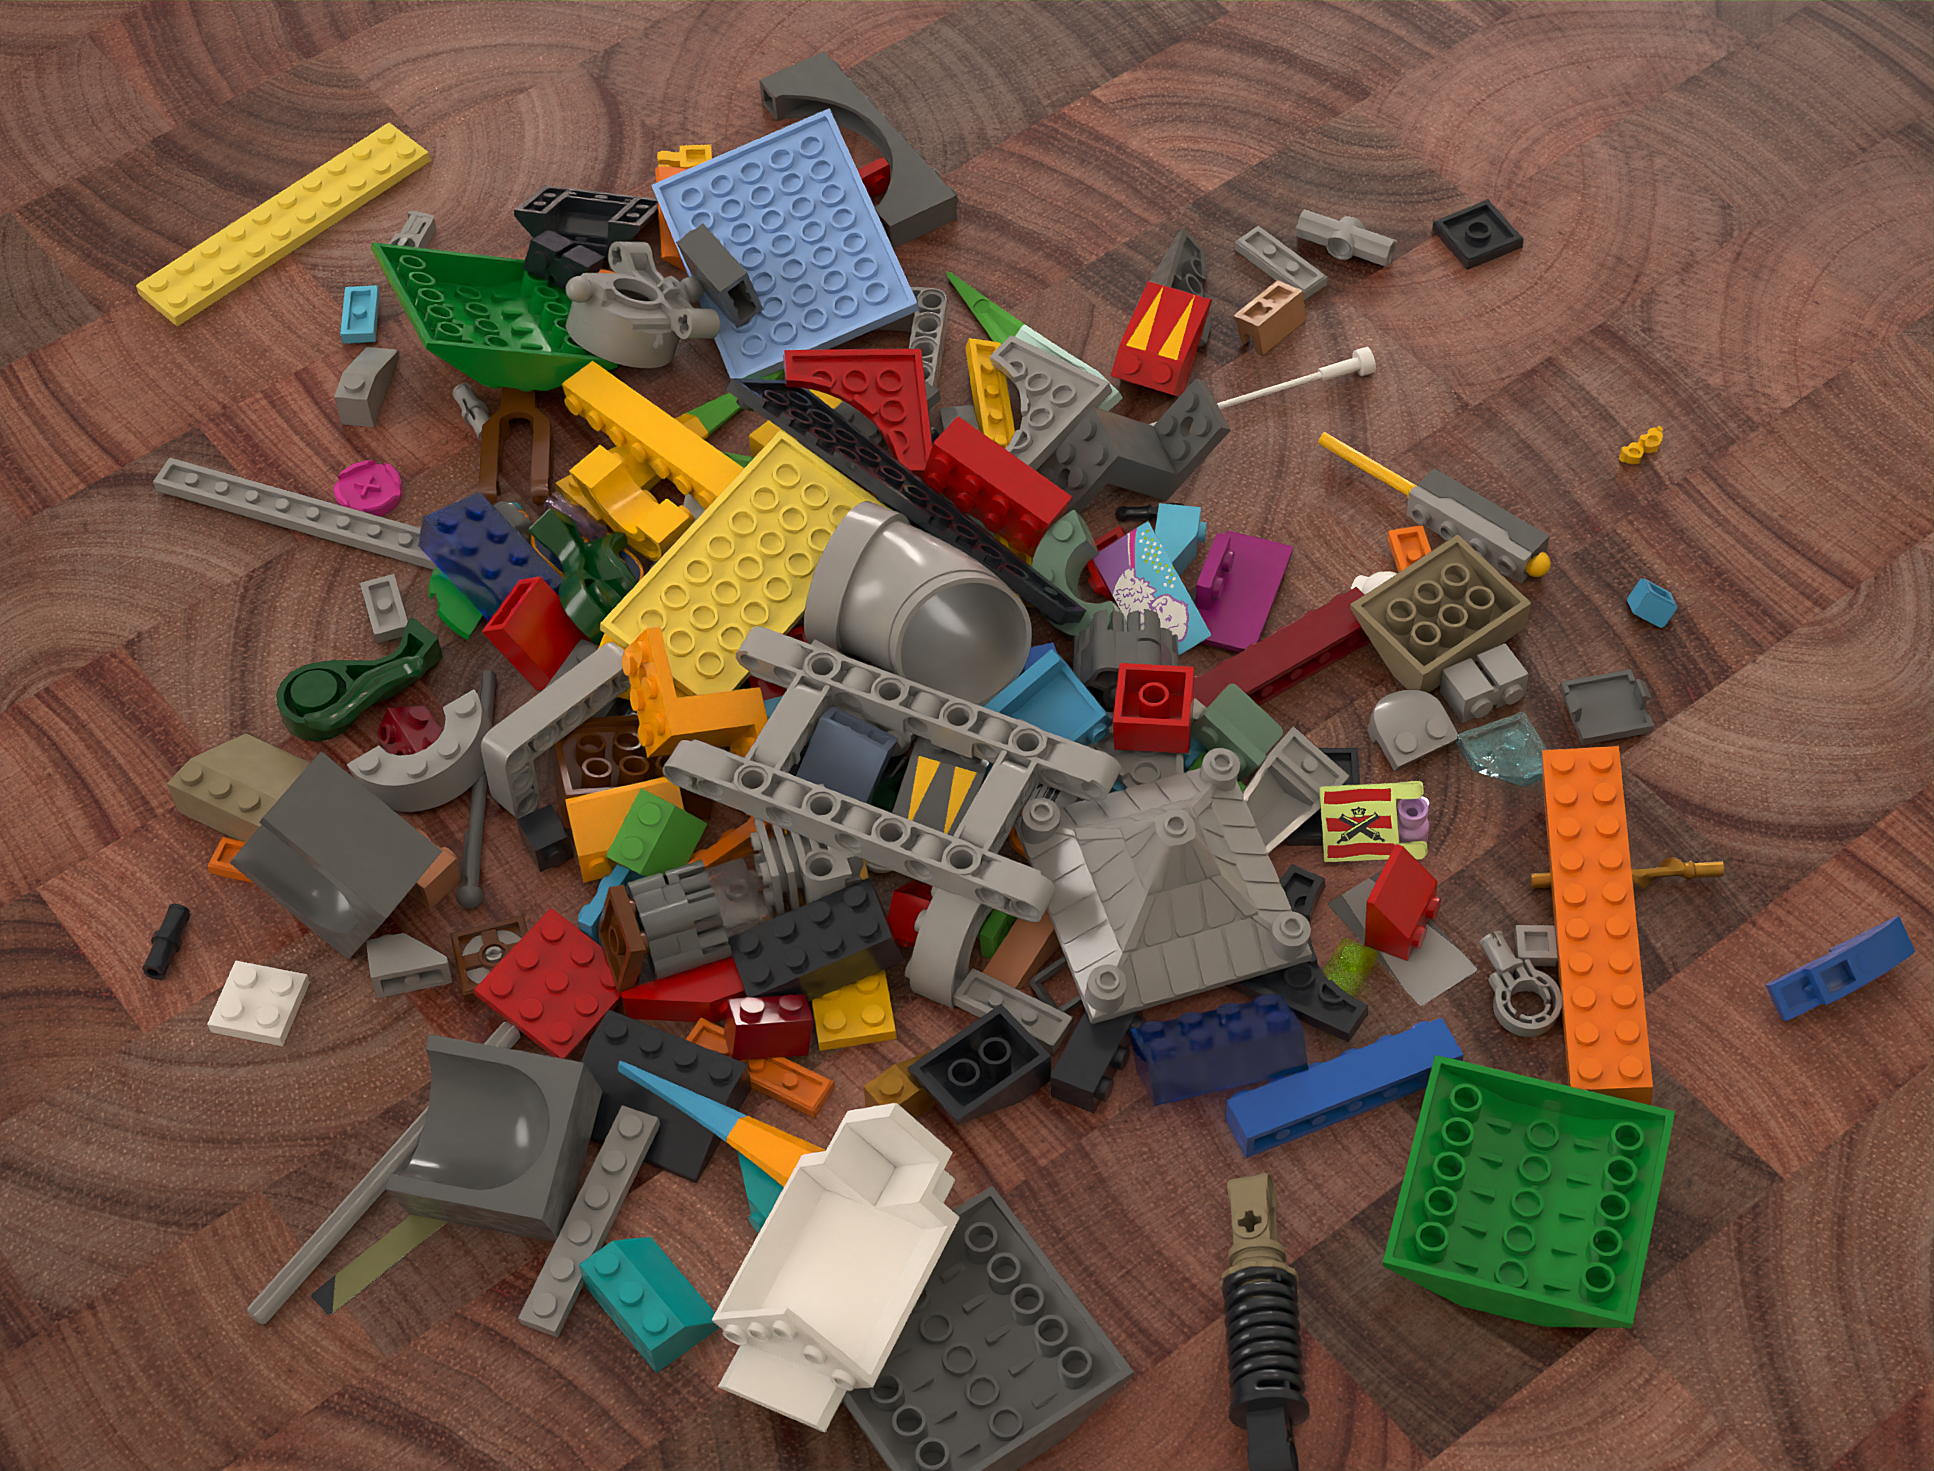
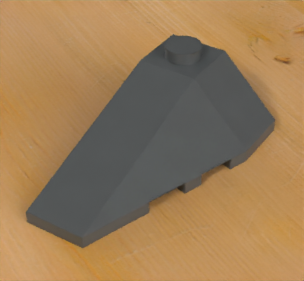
(1184, 270)

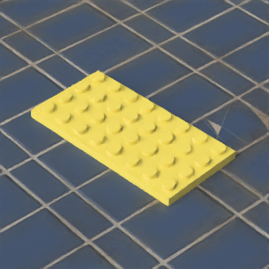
(739, 566)

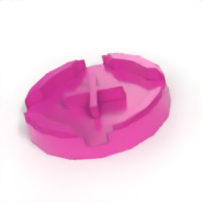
(369, 487)

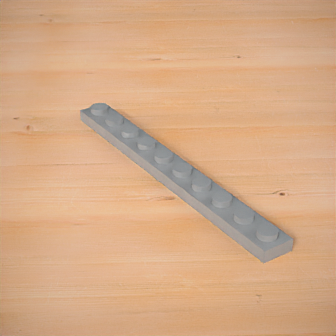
(292, 511)

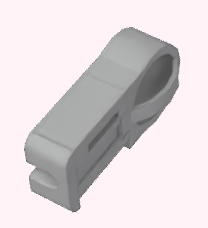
(416, 231)

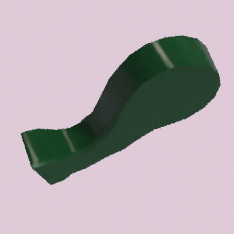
(593, 572)
(331, 694)

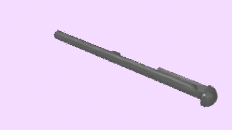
(469, 893)

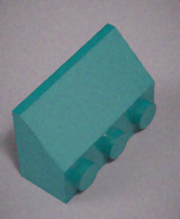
(648, 1299)

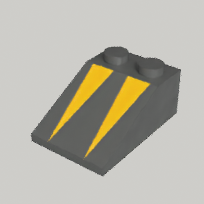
(939, 786)

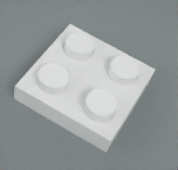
(258, 1003)

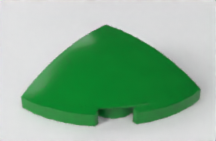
(453, 605)

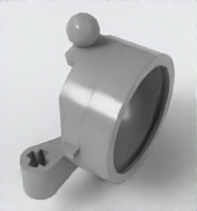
(636, 312)

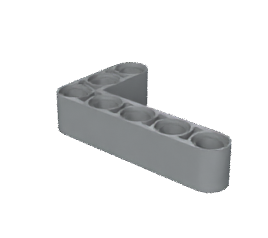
(927, 331)
(545, 720)

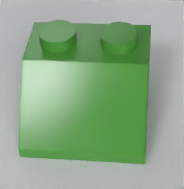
(655, 836)

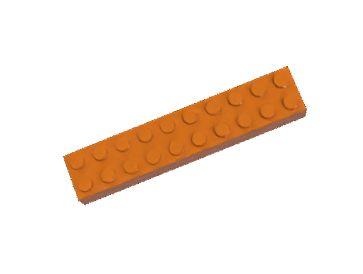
(1596, 924)

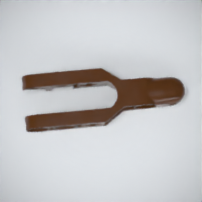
(498, 429)

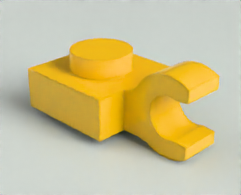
(687, 157)

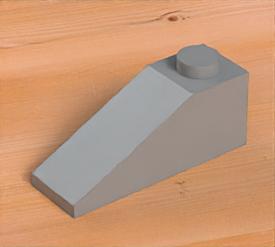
(365, 386)

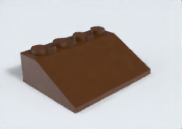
(606, 756)

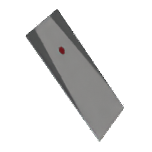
(1429, 969)

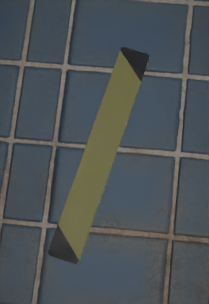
(374, 1262)

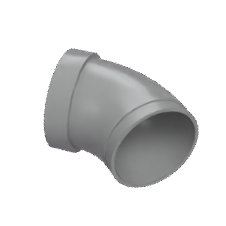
(916, 607)

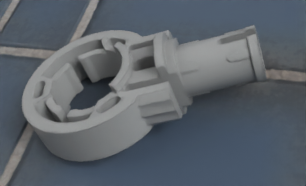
(1526, 979)

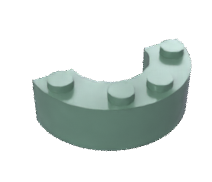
(1061, 559)

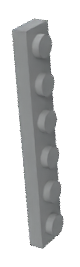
(589, 1220)

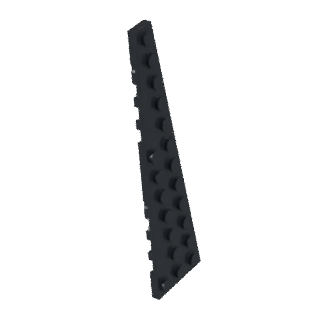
(869, 465)

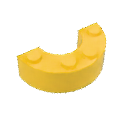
(628, 509)

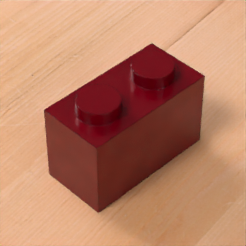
(768, 1027)

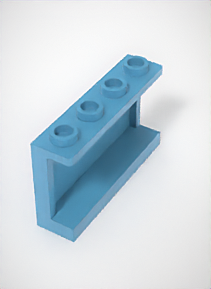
(1054, 701)

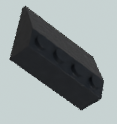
(681, 1142)

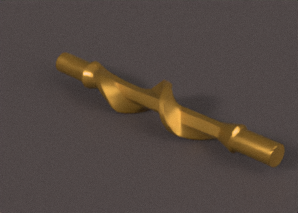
(1643, 877)

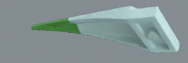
(1002, 325)

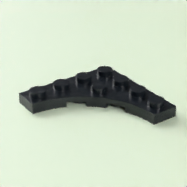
(1304, 985)

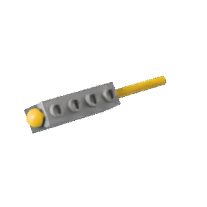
(1454, 509)

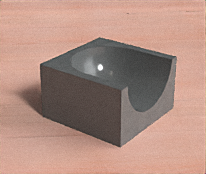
(335, 855)
(500, 1139)

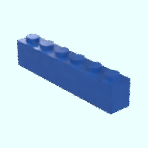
(1338, 1088)

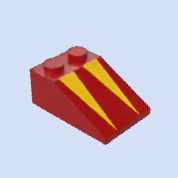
(1162, 339)

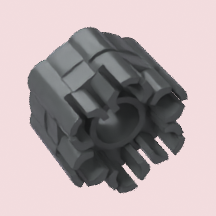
(1101, 650)
(679, 919)

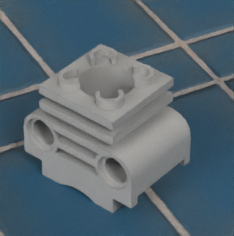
(800, 863)

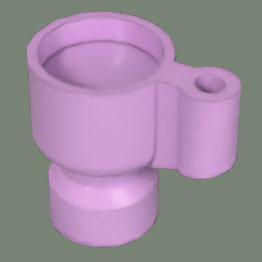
(1413, 819)

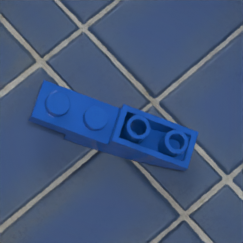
(1841, 970)

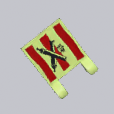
(1363, 821)

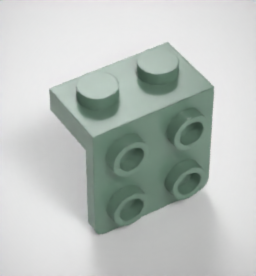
(1237, 725)

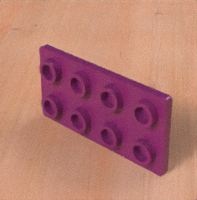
(1239, 588)

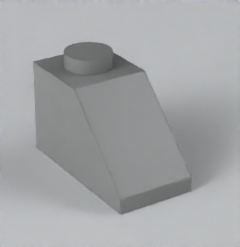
(405, 965)

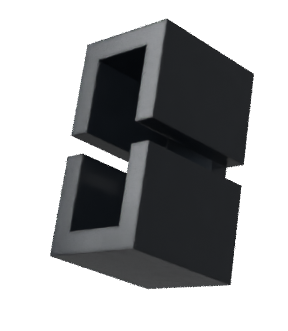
(544, 261)

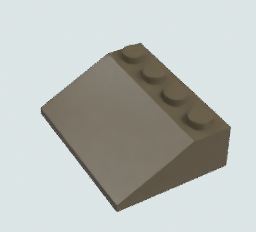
(1440, 614)
(234, 784)

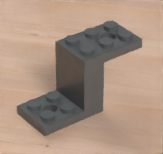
(1137, 454)

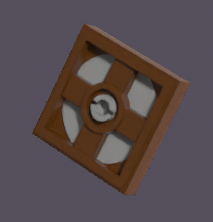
(482, 948)

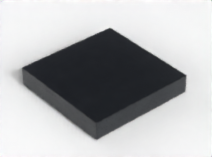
(1477, 234)

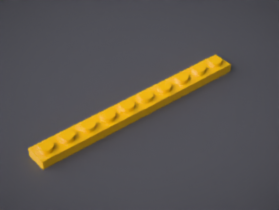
(991, 406)

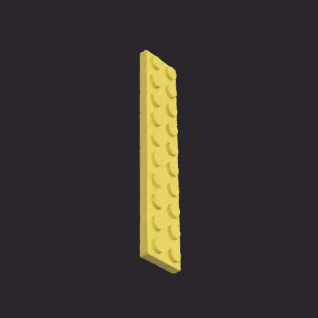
(282, 224)

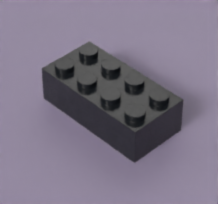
(817, 945)

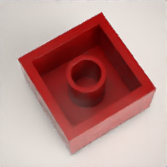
(1153, 708)

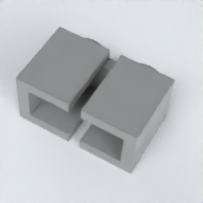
(1474, 692)

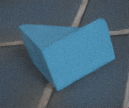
(1652, 603)

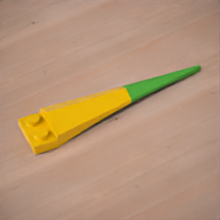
(701, 421)

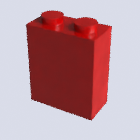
(533, 631)

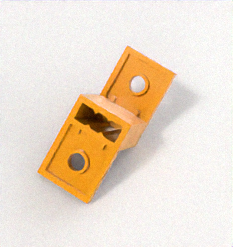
(665, 720)

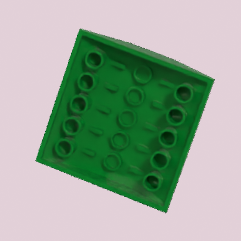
(487, 316)
(1529, 1197)

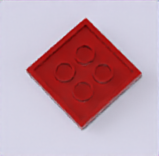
(552, 986)

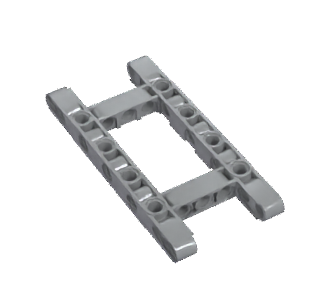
(826, 679)

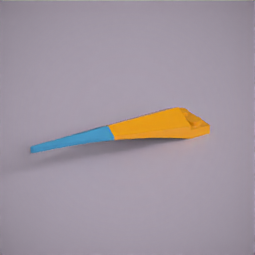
(759, 1142)

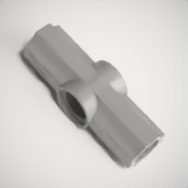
(1346, 238)

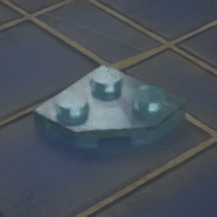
(1505, 750)

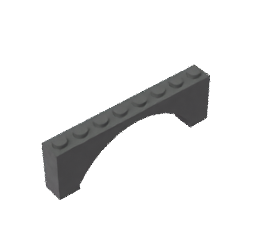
(916, 194)

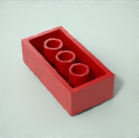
(994, 486)

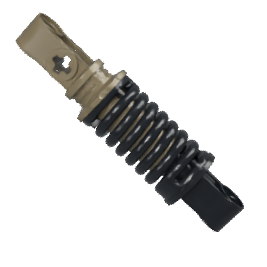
(1262, 1329)

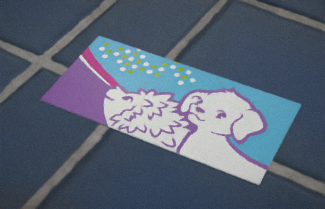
(1144, 578)

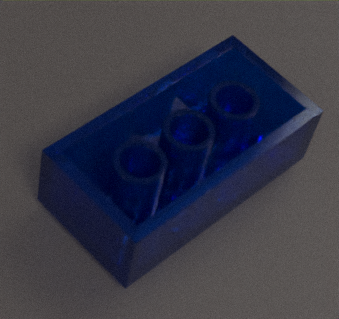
(481, 552)
(1218, 1049)

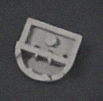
(1410, 726)

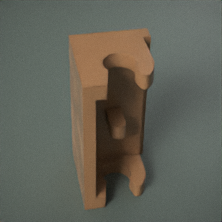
(1271, 316)

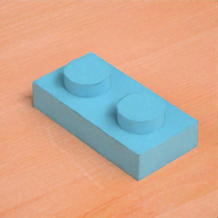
(360, 314)

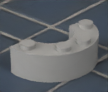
(435, 773)
(944, 945)

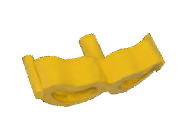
(1647, 443)

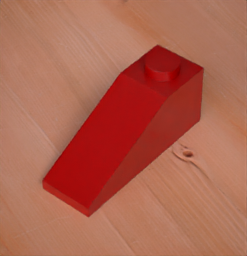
(687, 995)

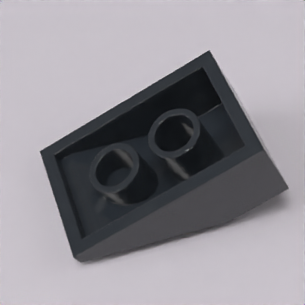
(984, 1067)

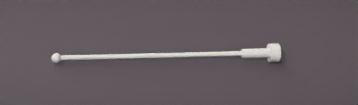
(1362, 362)

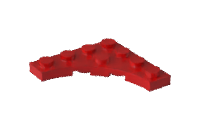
(880, 385)

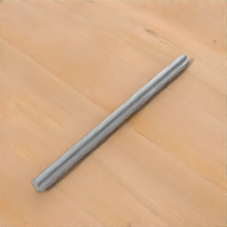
(352, 1207)

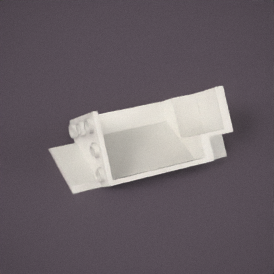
(838, 1266)

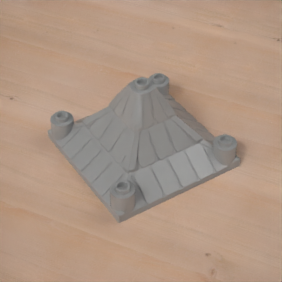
(1162, 890)

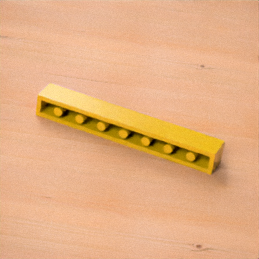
(649, 434)

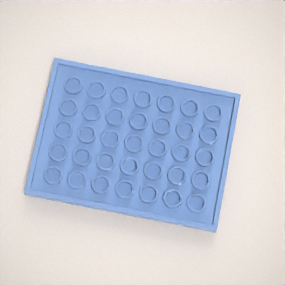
(802, 234)

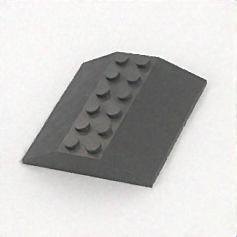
(990, 1357)

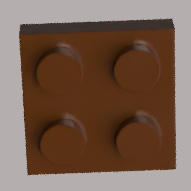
(621, 938)

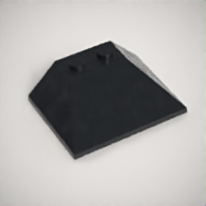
(586, 216)

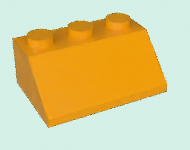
(598, 817)

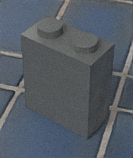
(720, 275)

